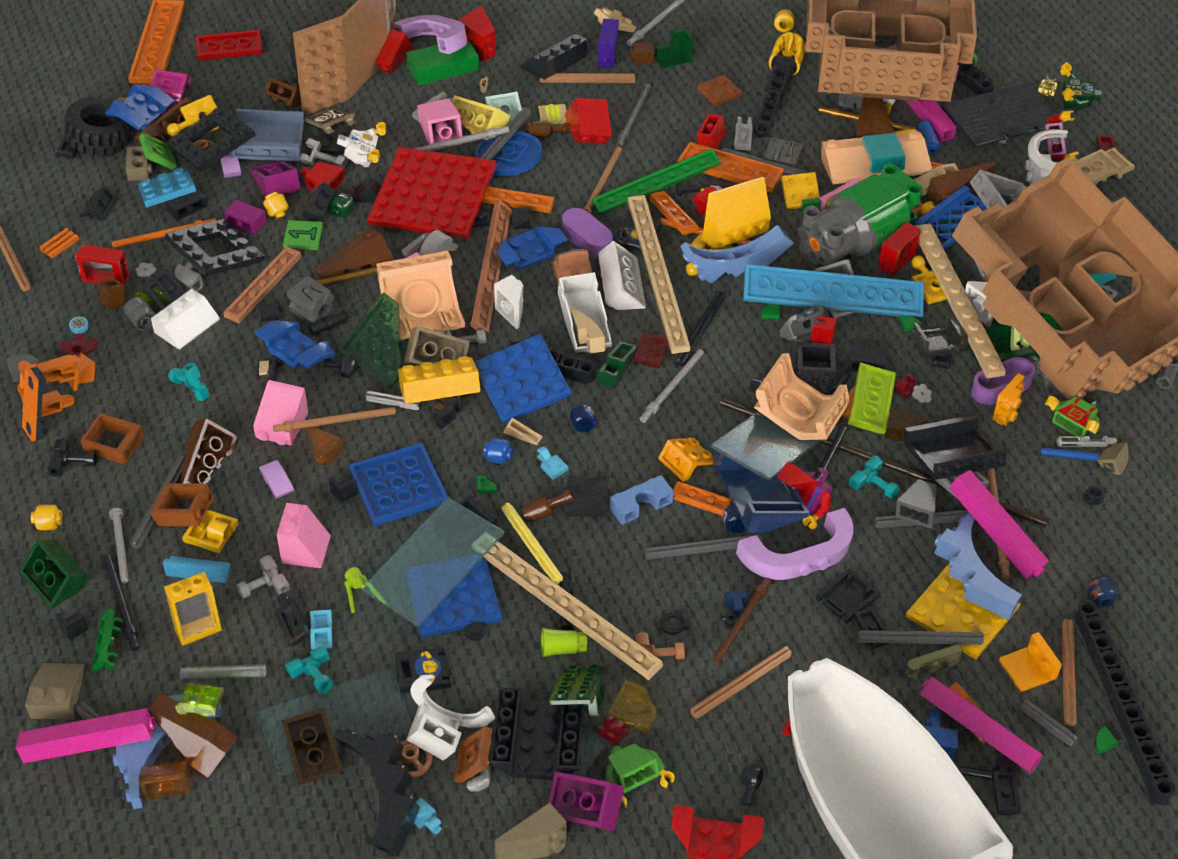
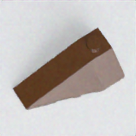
(361, 250)
(194, 735)

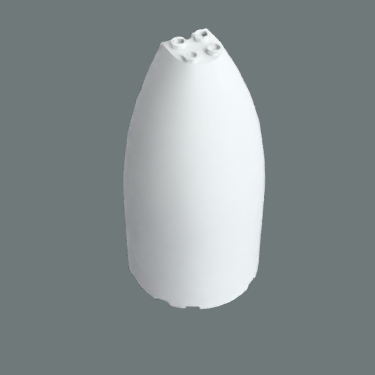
(882, 774)

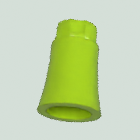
(562, 642)

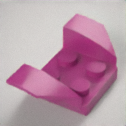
(171, 84)

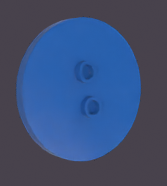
(516, 156)

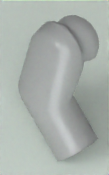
(480, 782)

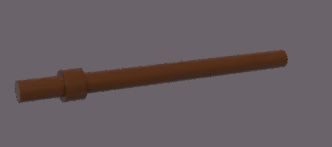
(758, 593)

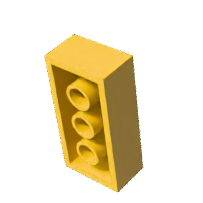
(438, 379)

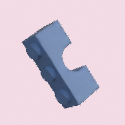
(654, 491)

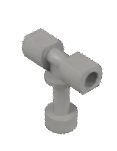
(269, 576)

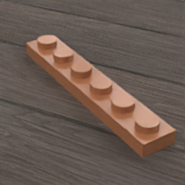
(262, 285)

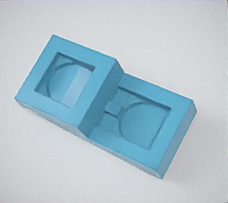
(321, 629)

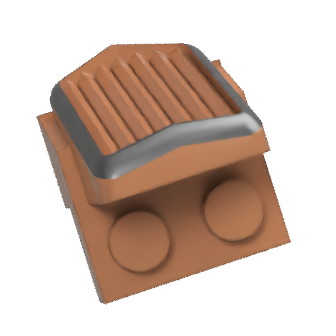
(571, 263)

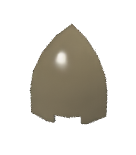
(1115, 458)

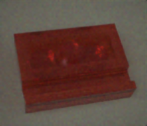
(651, 350)

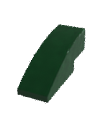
(616, 364)

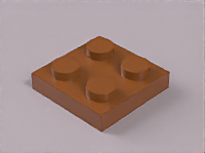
(719, 90)
(473, 754)

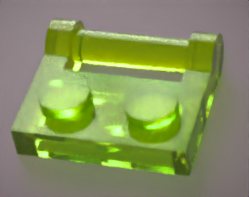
(206, 701)

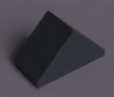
(366, 191)

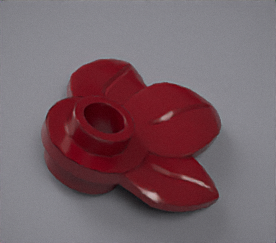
(79, 345)

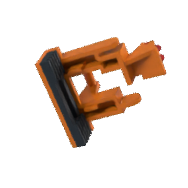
(33, 383)

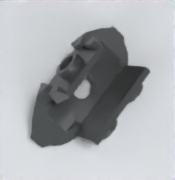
(794, 329)

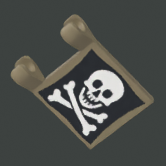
(329, 117)

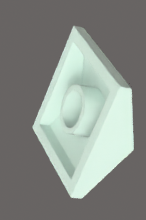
(507, 103)

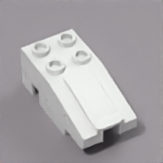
(582, 294)

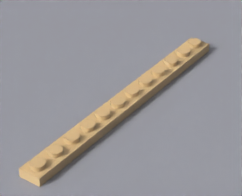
(658, 275)
(960, 303)
(574, 611)

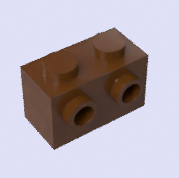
(282, 91)

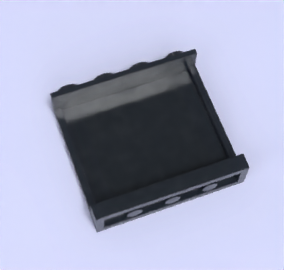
(953, 447)

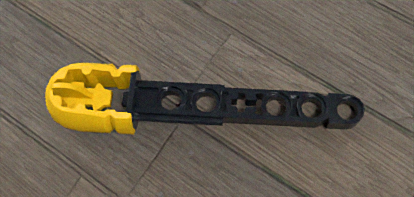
(784, 66)

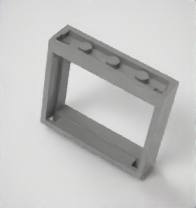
(990, 186)

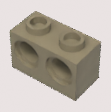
(137, 165)

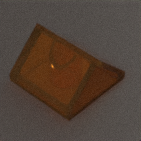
(164, 780)

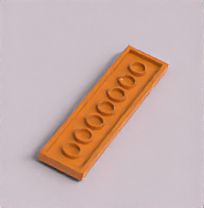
(156, 40)

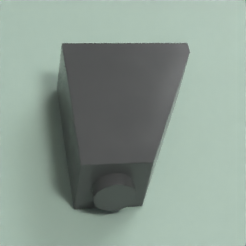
(918, 504)

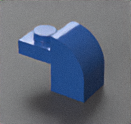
(945, 737)

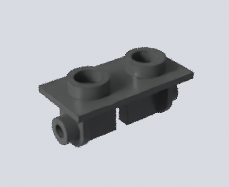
(847, 101)

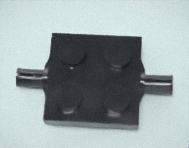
(329, 141)

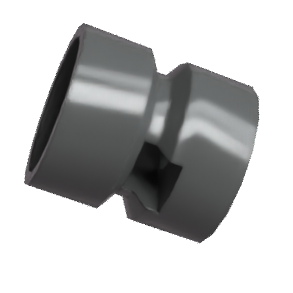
(139, 313)

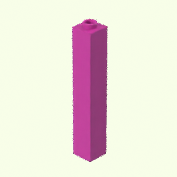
(930, 111)
(999, 525)
(981, 724)
(85, 735)

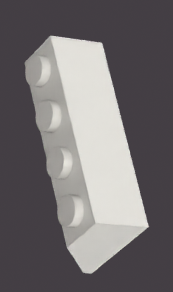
(621, 278)

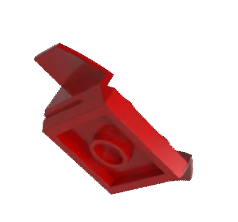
(715, 838)

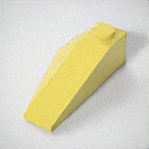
(478, 116)

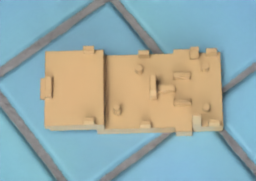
(1104, 164)

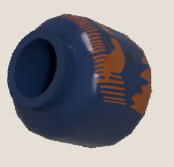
(1102, 591)

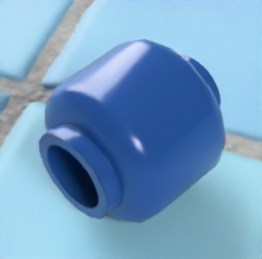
(498, 451)

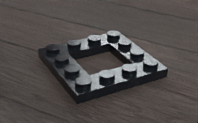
(238, 135)
(185, 243)

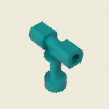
(190, 376)
(870, 475)
(310, 667)

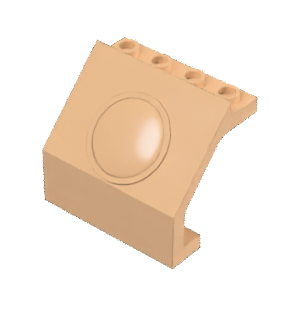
(423, 291)
(798, 405)

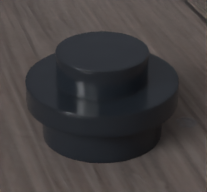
(1094, 495)
(474, 631)

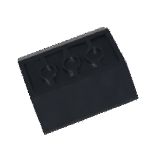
(535, 737)

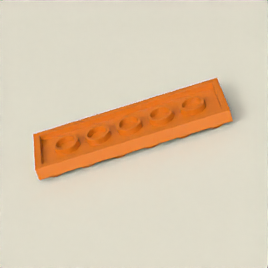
(737, 168)

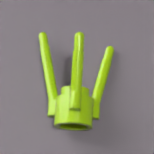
(356, 580)

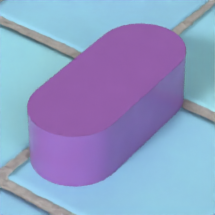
(585, 231)
(987, 389)

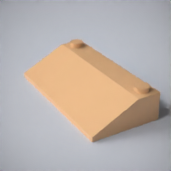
(849, 160)

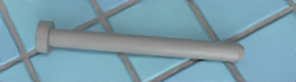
(116, 514)

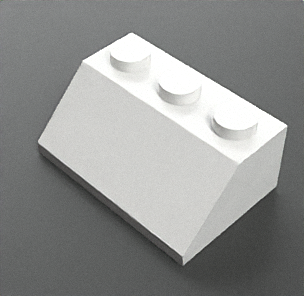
(184, 319)

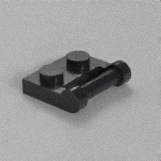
(167, 285)

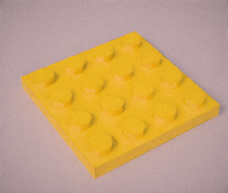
(946, 610)

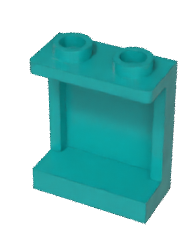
(884, 150)

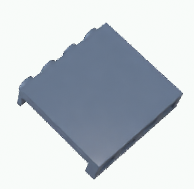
(277, 135)

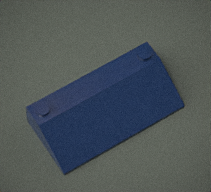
(759, 502)

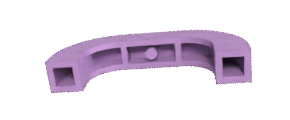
(449, 32)
(804, 561)

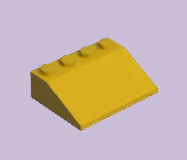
(736, 213)

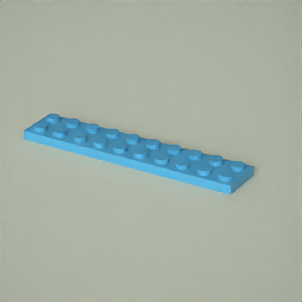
(833, 291)

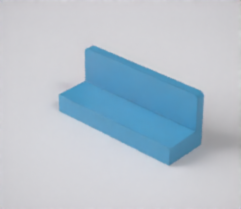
(188, 567)

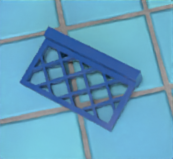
(944, 211)

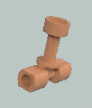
(677, 650)

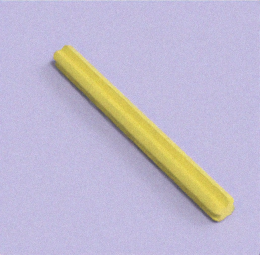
(532, 544)

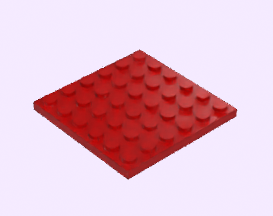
(432, 192)

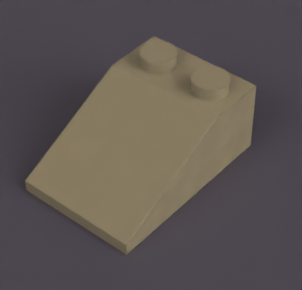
(433, 347)
(55, 691)
(533, 837)

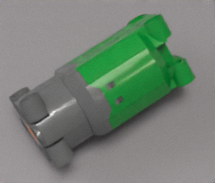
(859, 217)

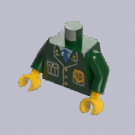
(1077, 92)

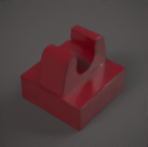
(905, 386)
(613, 730)

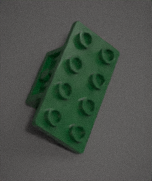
(580, 686)

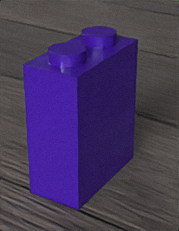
(608, 43)

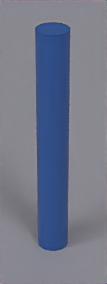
(1069, 454)

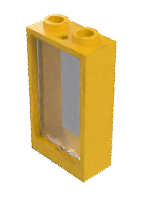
(193, 608)

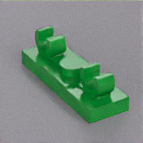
(105, 641)

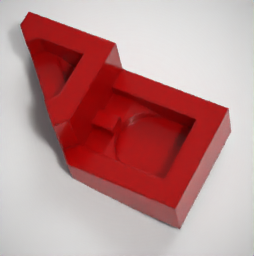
(795, 477)

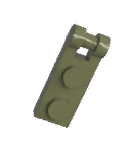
(933, 661)

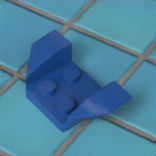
(531, 247)

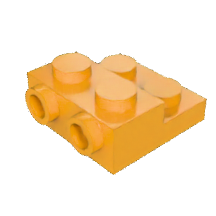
(1009, 401)

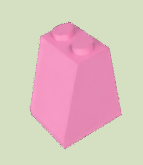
(439, 121)
(280, 404)
(302, 537)

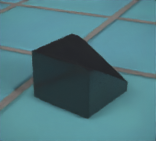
(520, 218)

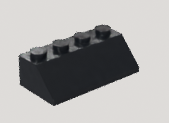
(557, 57)

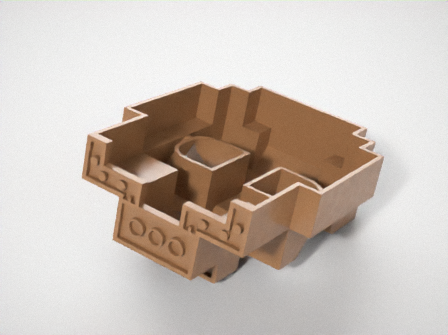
(918, 66)
(1069, 234)

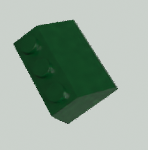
(52, 572)

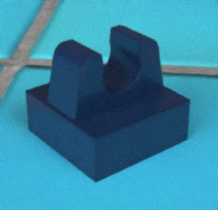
(736, 601)

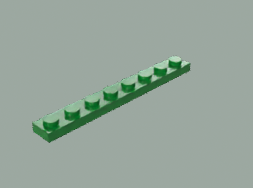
(656, 181)

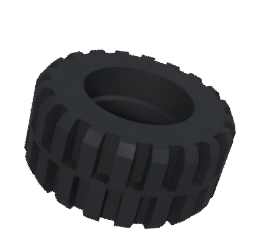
(95, 141)

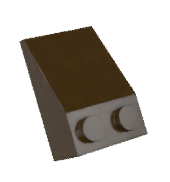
(312, 746)

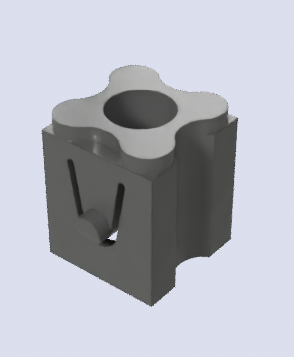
(314, 305)

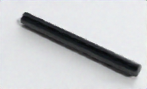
(701, 327)

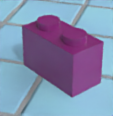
(245, 217)

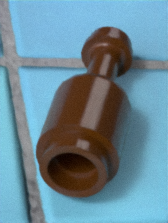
(543, 128)
(544, 506)

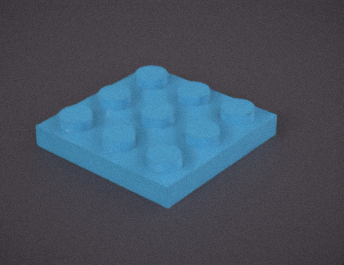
(166, 187)

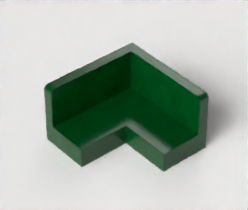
(677, 51)

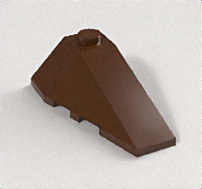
(873, 118)
(159, 127)
(945, 185)
(205, 450)

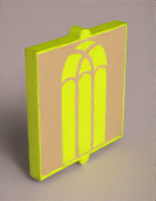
(553, 113)

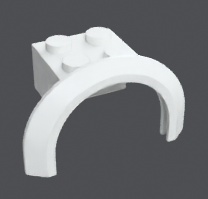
(1040, 164)
(436, 727)

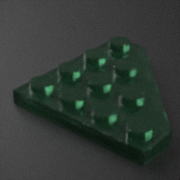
(377, 342)

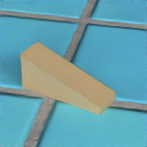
(522, 432)

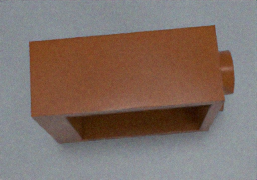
(132, 432)
(163, 509)

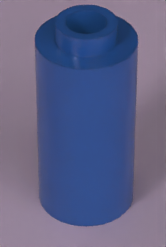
(927, 131)

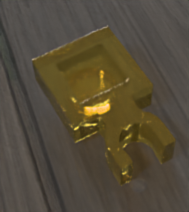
(1048, 86)

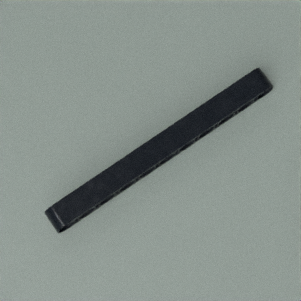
(1125, 703)

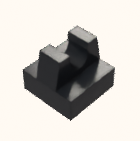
(444, 414)

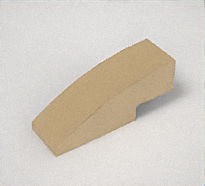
(587, 331)

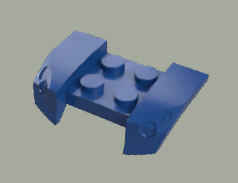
(142, 107)
(292, 346)

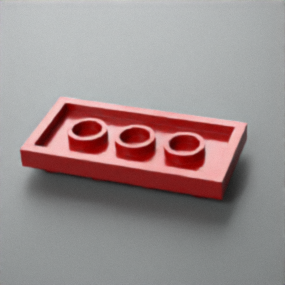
(228, 45)

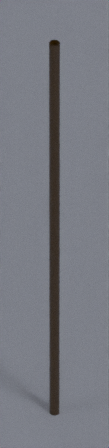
(894, 466)

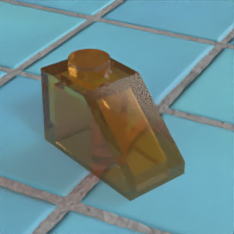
(324, 445)

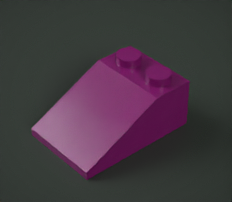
(276, 177)
(586, 800)

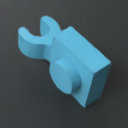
(551, 465)
(427, 817)

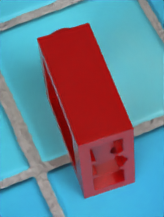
(899, 249)
(105, 256)

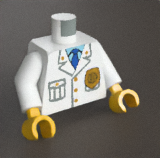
(361, 145)

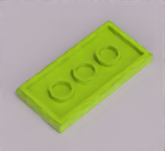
(872, 398)

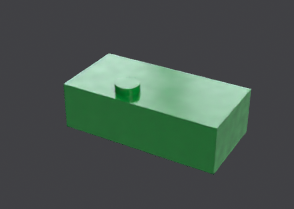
(431, 65)

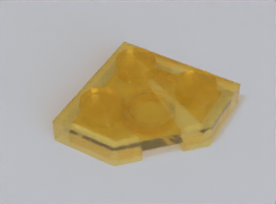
(634, 707)

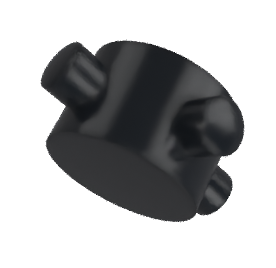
(730, 619)

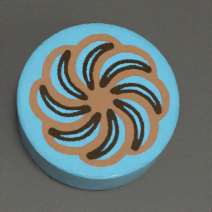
(78, 325)

